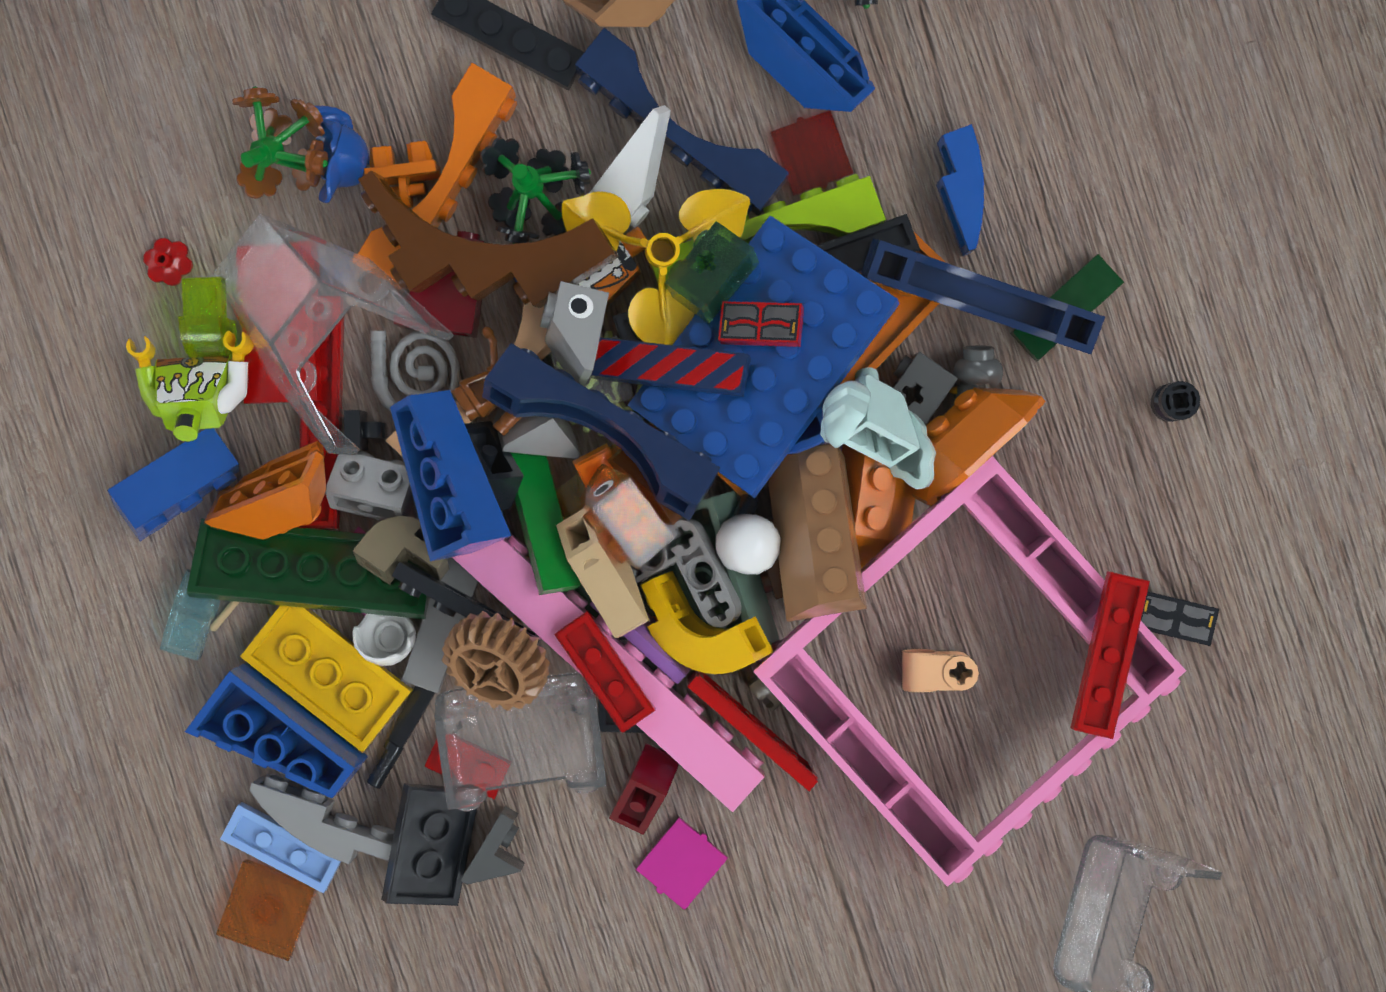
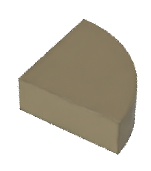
(761, 691)

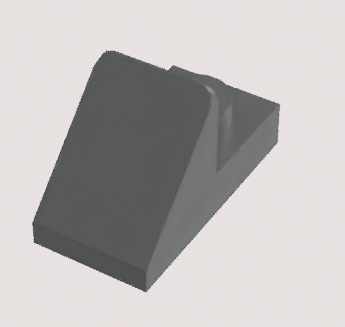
(491, 859)

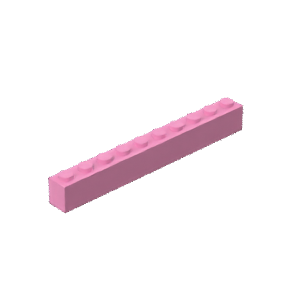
(675, 725)

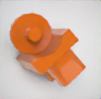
(420, 168)

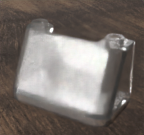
(518, 747)

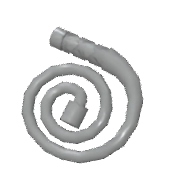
(423, 373)

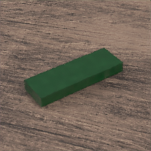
(1084, 290)

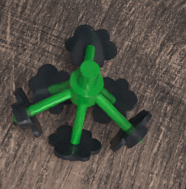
(543, 171)

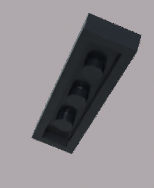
(511, 38)
(447, 598)

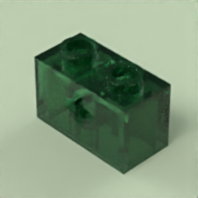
(730, 264)

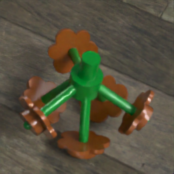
(269, 136)

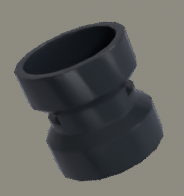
(1167, 401)

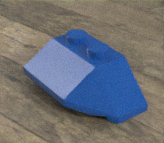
(805, 54)

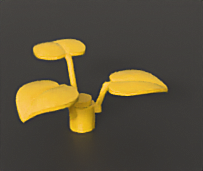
(654, 312)

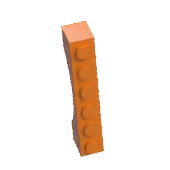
(479, 108)

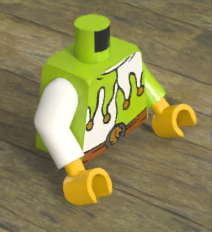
(193, 391)

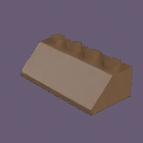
(817, 534)

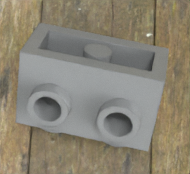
(369, 486)

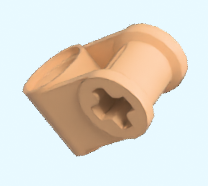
(930, 671)

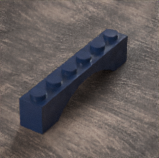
(614, 71)
(982, 296)
(532, 388)

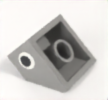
(574, 327)

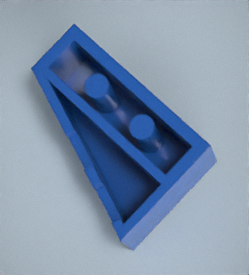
(174, 483)

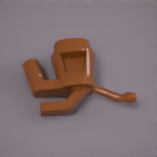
(471, 389)

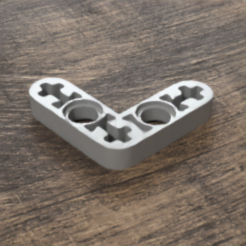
(687, 559)

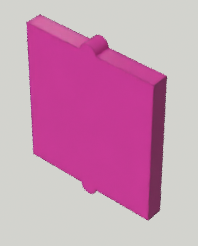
(681, 863)

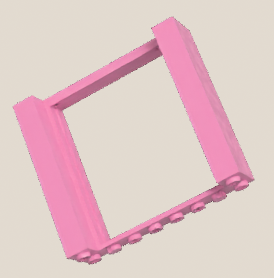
(873, 763)

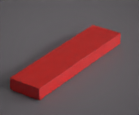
(1109, 655)

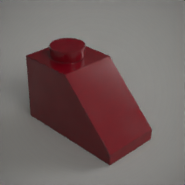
(645, 789)

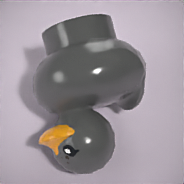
(976, 368)

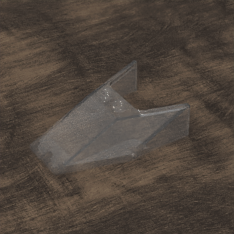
(290, 297)

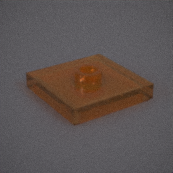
(266, 910)

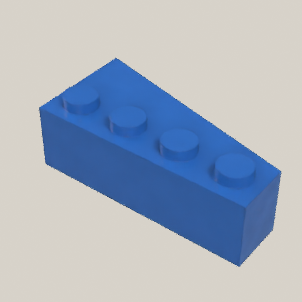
(446, 477)
(276, 732)

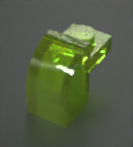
(205, 317)

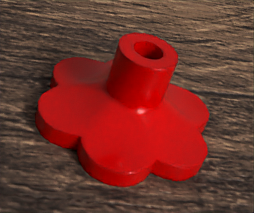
(175, 263)

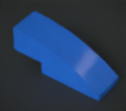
(963, 186)

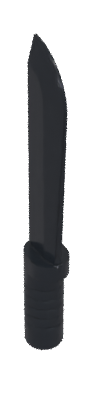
(406, 723)

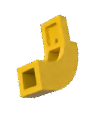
(694, 641)

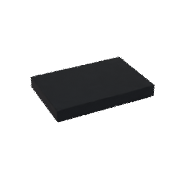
(427, 849)

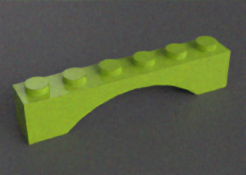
(834, 212)

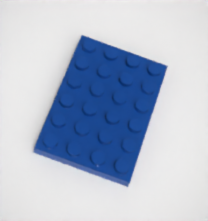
(783, 383)

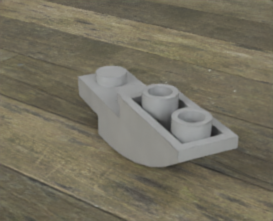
(308, 818)

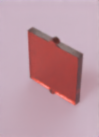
(811, 152)

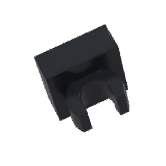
(360, 430)

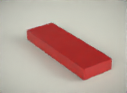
(605, 671)

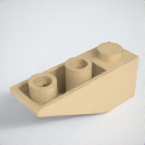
(604, 579)

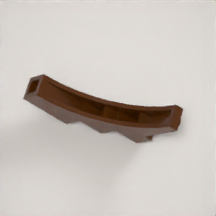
(483, 267)

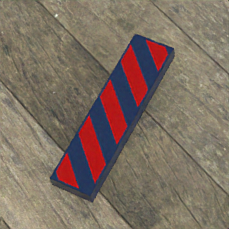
(671, 366)

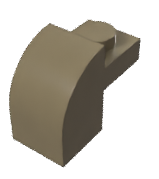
(393, 542)

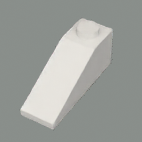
(636, 167)

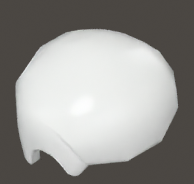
(748, 544)
(384, 638)

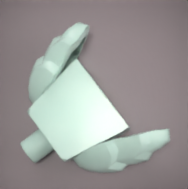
(879, 425)

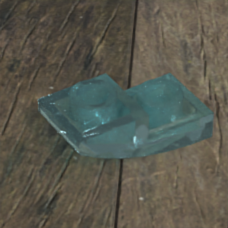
(188, 623)

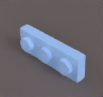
(272, 844)

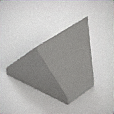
(541, 437)

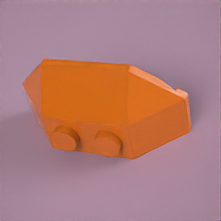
(973, 433)
(273, 496)
(879, 503)

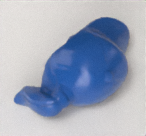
(345, 150)

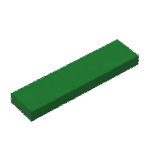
(539, 515)

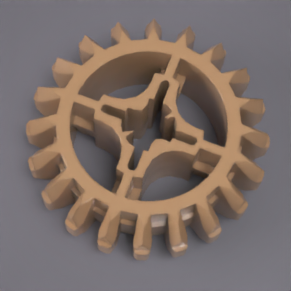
(495, 661)

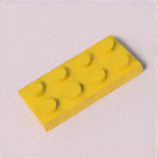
(326, 674)

